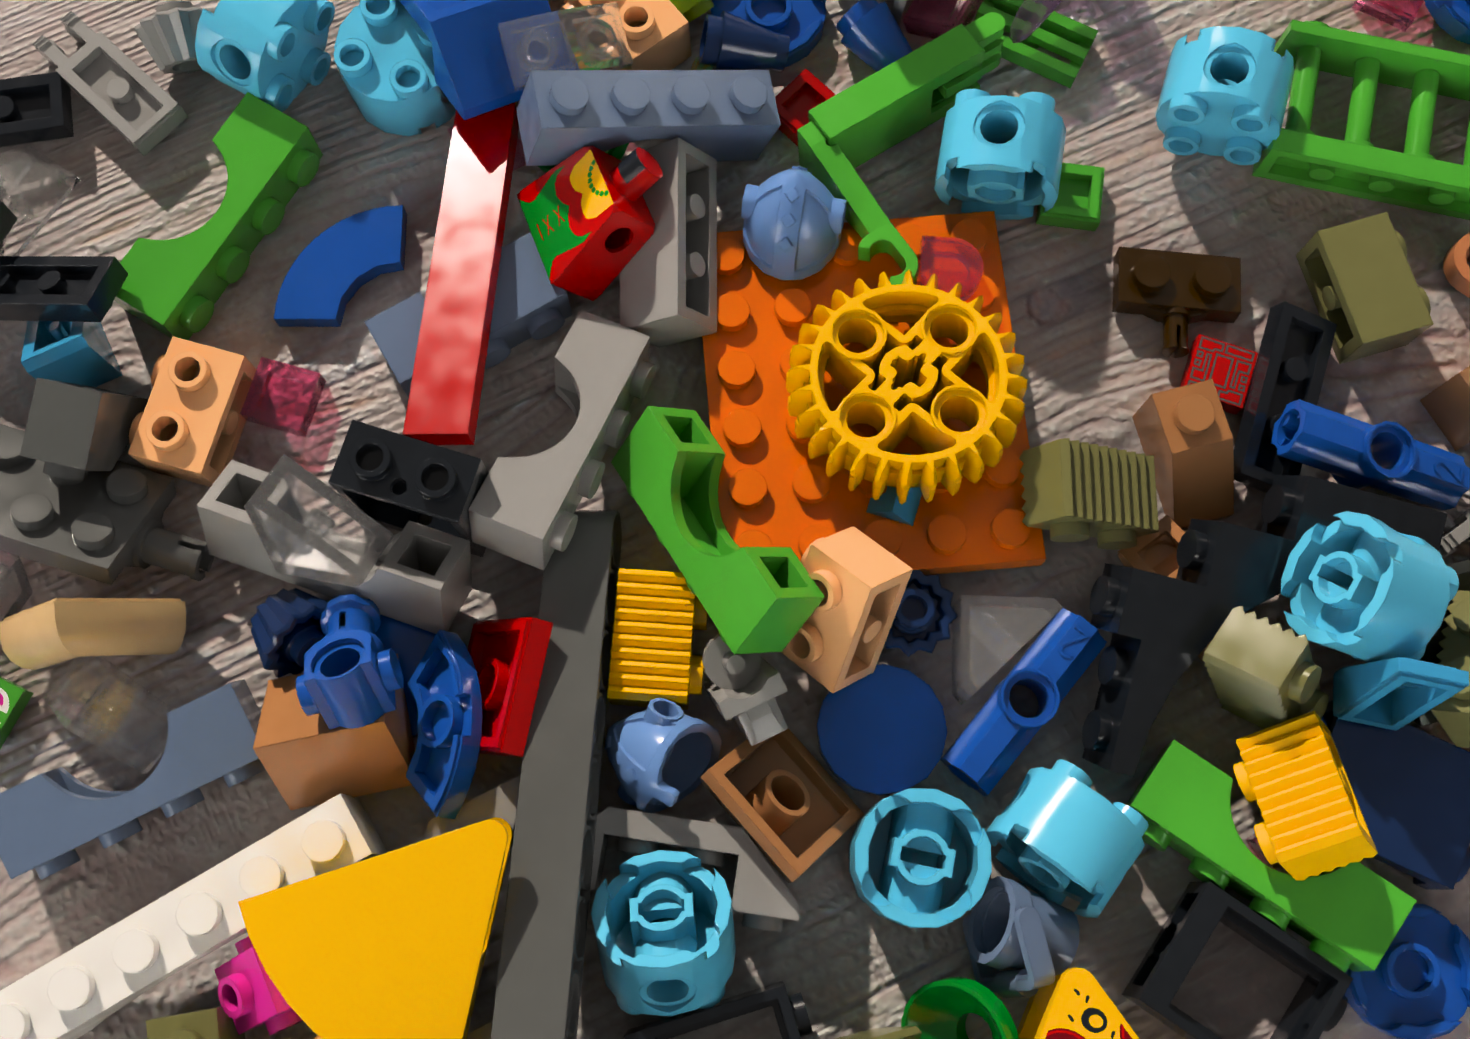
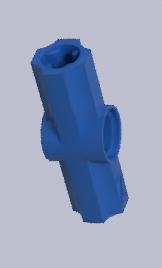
(1371, 455)
(1048, 669)

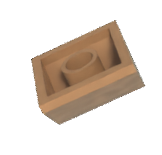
(319, 763)
(782, 801)

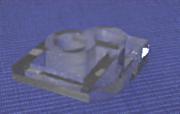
(565, 40)

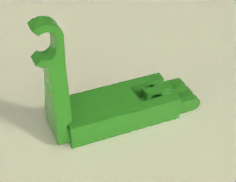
(884, 113)

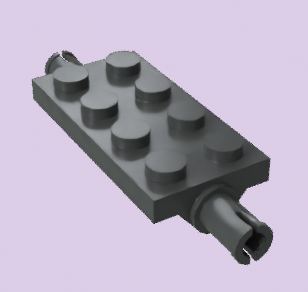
(91, 523)

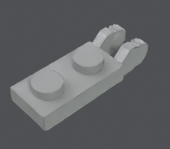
(114, 86)

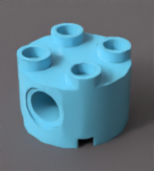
(266, 46)
(390, 69)
(1224, 94)
(1001, 153)
(1367, 589)
(1067, 838)
(920, 858)
(665, 934)

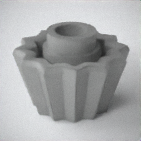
(171, 36)

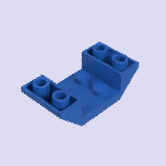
(469, 50)

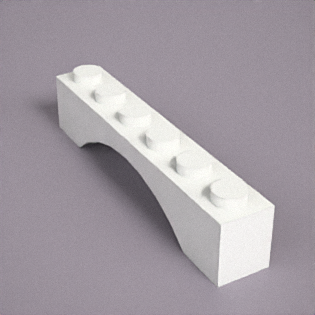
(182, 926)

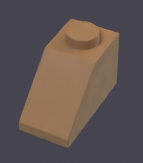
(1190, 452)

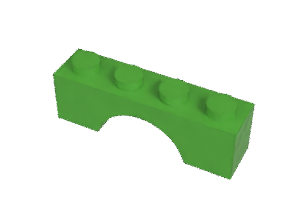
(181, 278)
(749, 592)
(1342, 913)

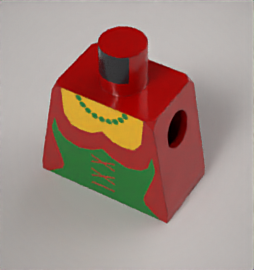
(590, 217)

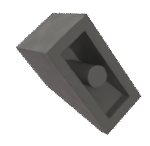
(78, 427)

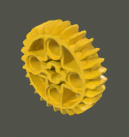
(899, 363)

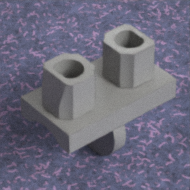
(744, 690)

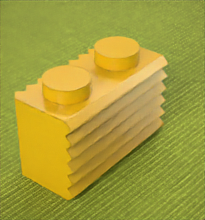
(655, 639)
(1302, 797)

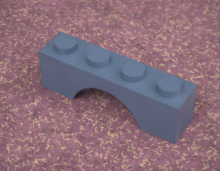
(714, 110)
(58, 813)

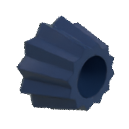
(922, 615)
(287, 629)

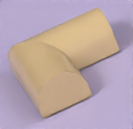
(92, 627)

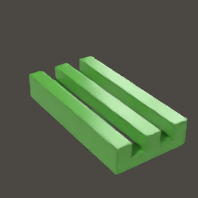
(1055, 34)

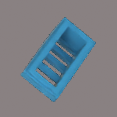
(1393, 691)

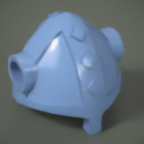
(791, 224)
(660, 754)

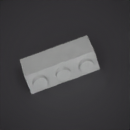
(673, 278)

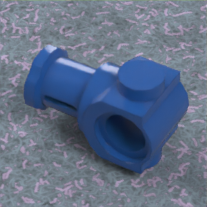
(348, 670)

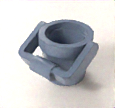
(1021, 933)

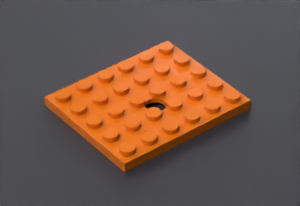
(768, 482)

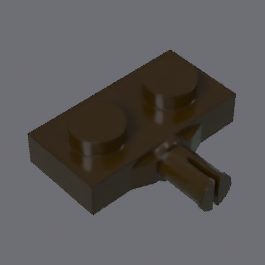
(1176, 290)

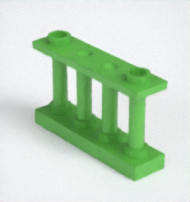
(1355, 164)

